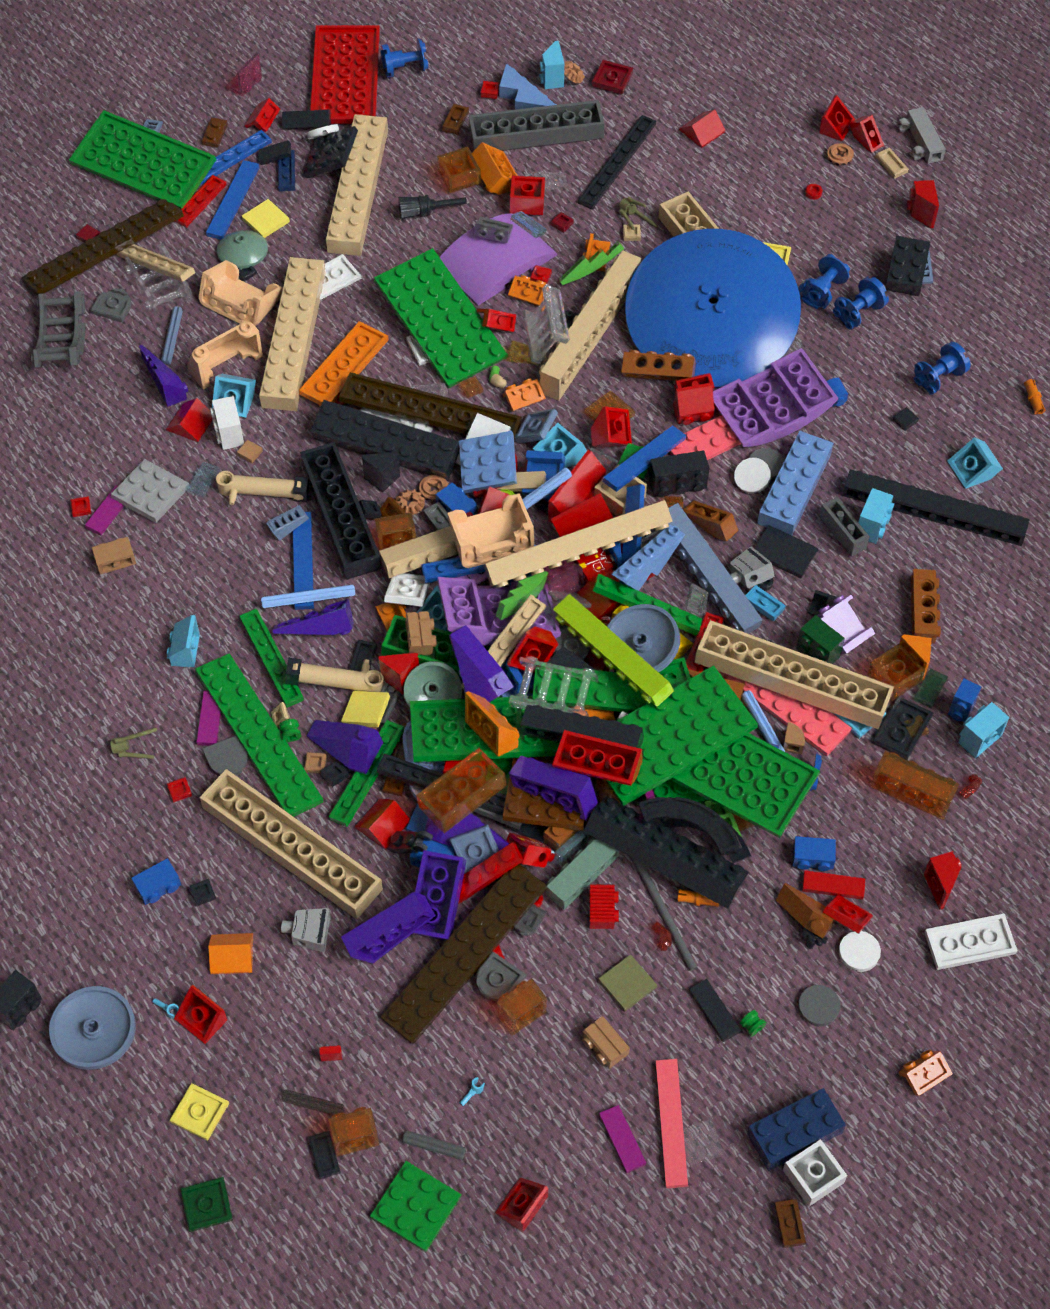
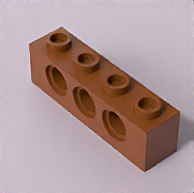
(648, 371)
(925, 580)

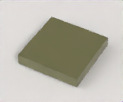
(627, 983)

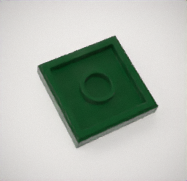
(206, 1204)

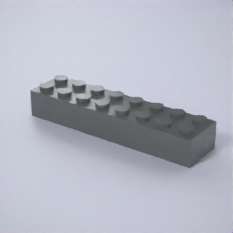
(537, 125)

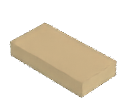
(891, 163)

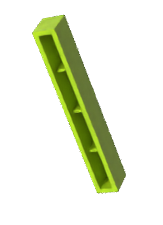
(613, 650)

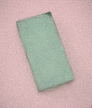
(930, 688)

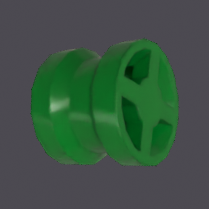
(290, 730)
(753, 1023)

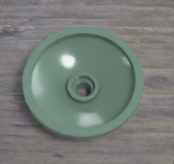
(242, 248)
(432, 673)

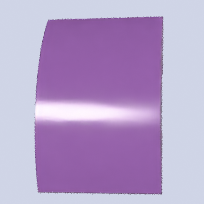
(486, 265)
(775, 400)
(477, 608)

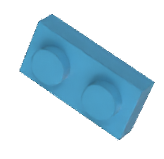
(765, 603)

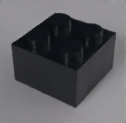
(17, 1000)

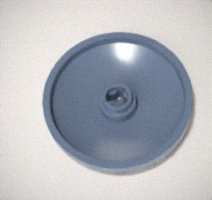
(649, 633)
(92, 1027)

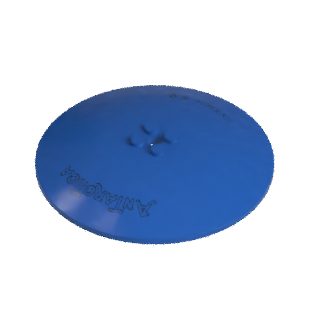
(729, 339)

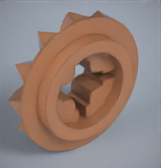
(573, 72)
(842, 149)
(432, 481)
(415, 506)

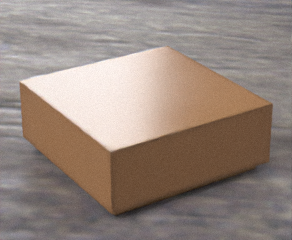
(249, 451)
(315, 762)

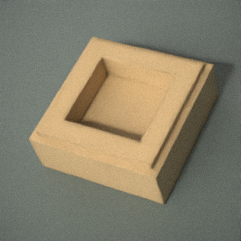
(631, 235)

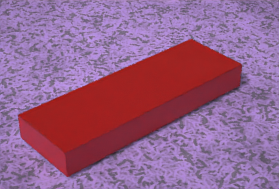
(833, 884)

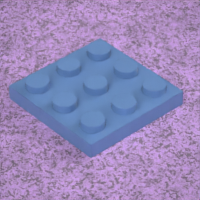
(488, 461)

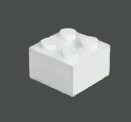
(227, 423)
(814, 1172)

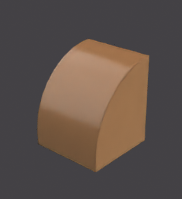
(794, 739)

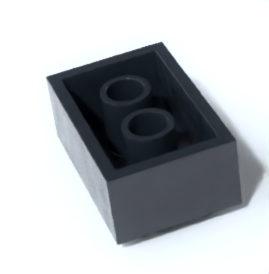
(907, 265)
(679, 473)

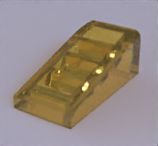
(518, 357)

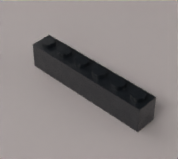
(550, 725)

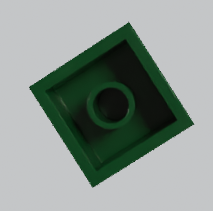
(820, 641)

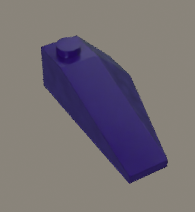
(166, 380)
(332, 620)
(477, 667)
(349, 743)
(467, 824)

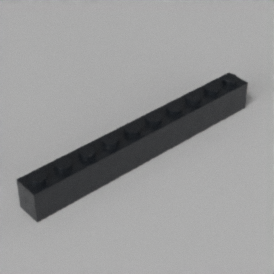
(940, 508)

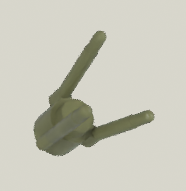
(628, 206)
(121, 744)

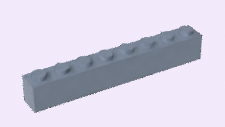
(713, 575)

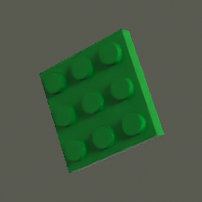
(416, 1206)

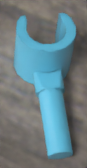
(166, 1007)
(474, 1090)

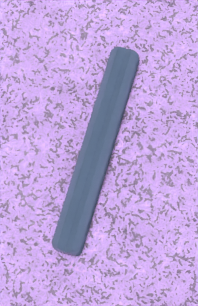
(171, 335)

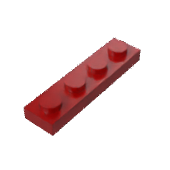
(490, 870)

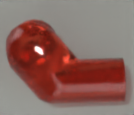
(970, 789)
(665, 936)

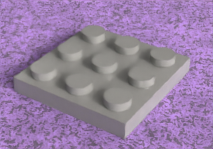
(150, 490)

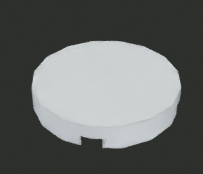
(313, 134)
(752, 475)
(859, 951)

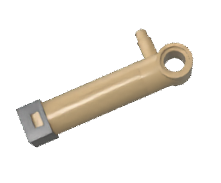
(262, 486)
(333, 677)

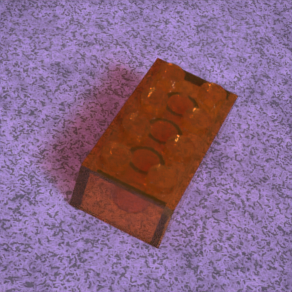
(914, 785)
(461, 790)

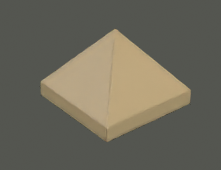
(280, 714)

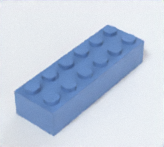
(795, 483)

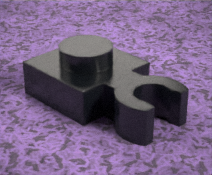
(335, 773)

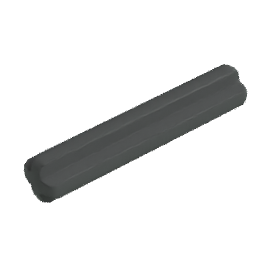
(434, 1145)

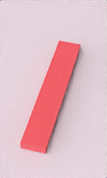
(671, 1123)

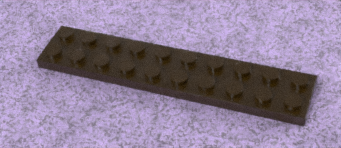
(102, 247)
(418, 404)
(463, 953)

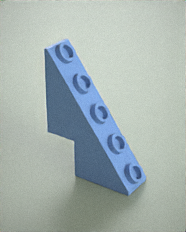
(519, 89)
(650, 558)

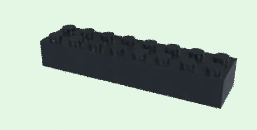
(376, 435)
(340, 511)
(666, 852)

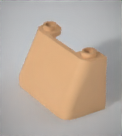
(234, 298)
(239, 340)
(492, 533)

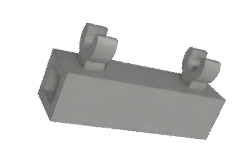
(924, 134)

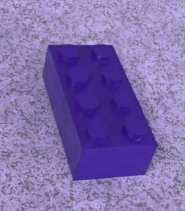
(441, 884)

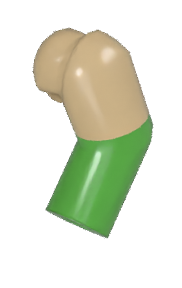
(495, 379)

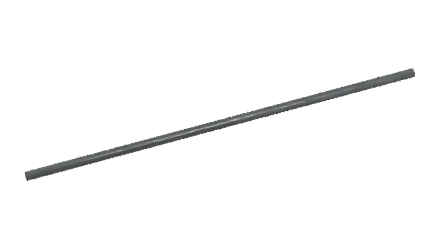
(664, 912)

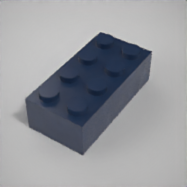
(795, 1129)

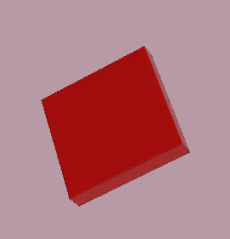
(848, 913)

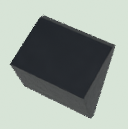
(381, 469)

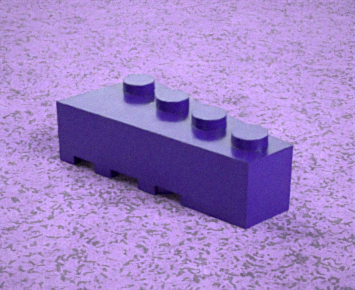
(555, 785)
(388, 928)

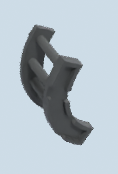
(77, 336)

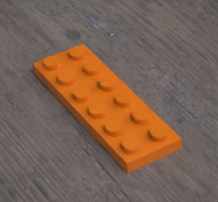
(349, 356)

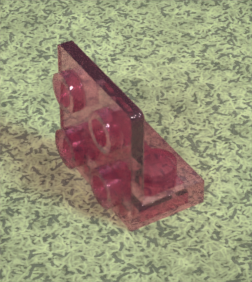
(246, 77)
(565, 578)

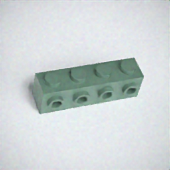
(581, 872)

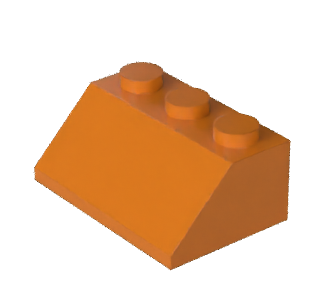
(495, 168)
(490, 724)

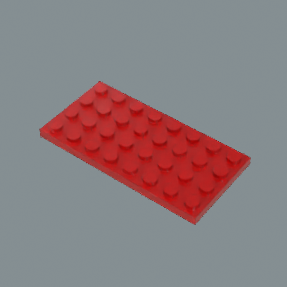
(345, 71)

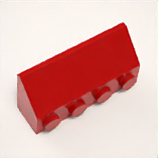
(579, 487)
(598, 758)

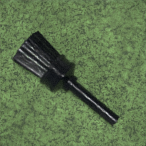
(424, 205)

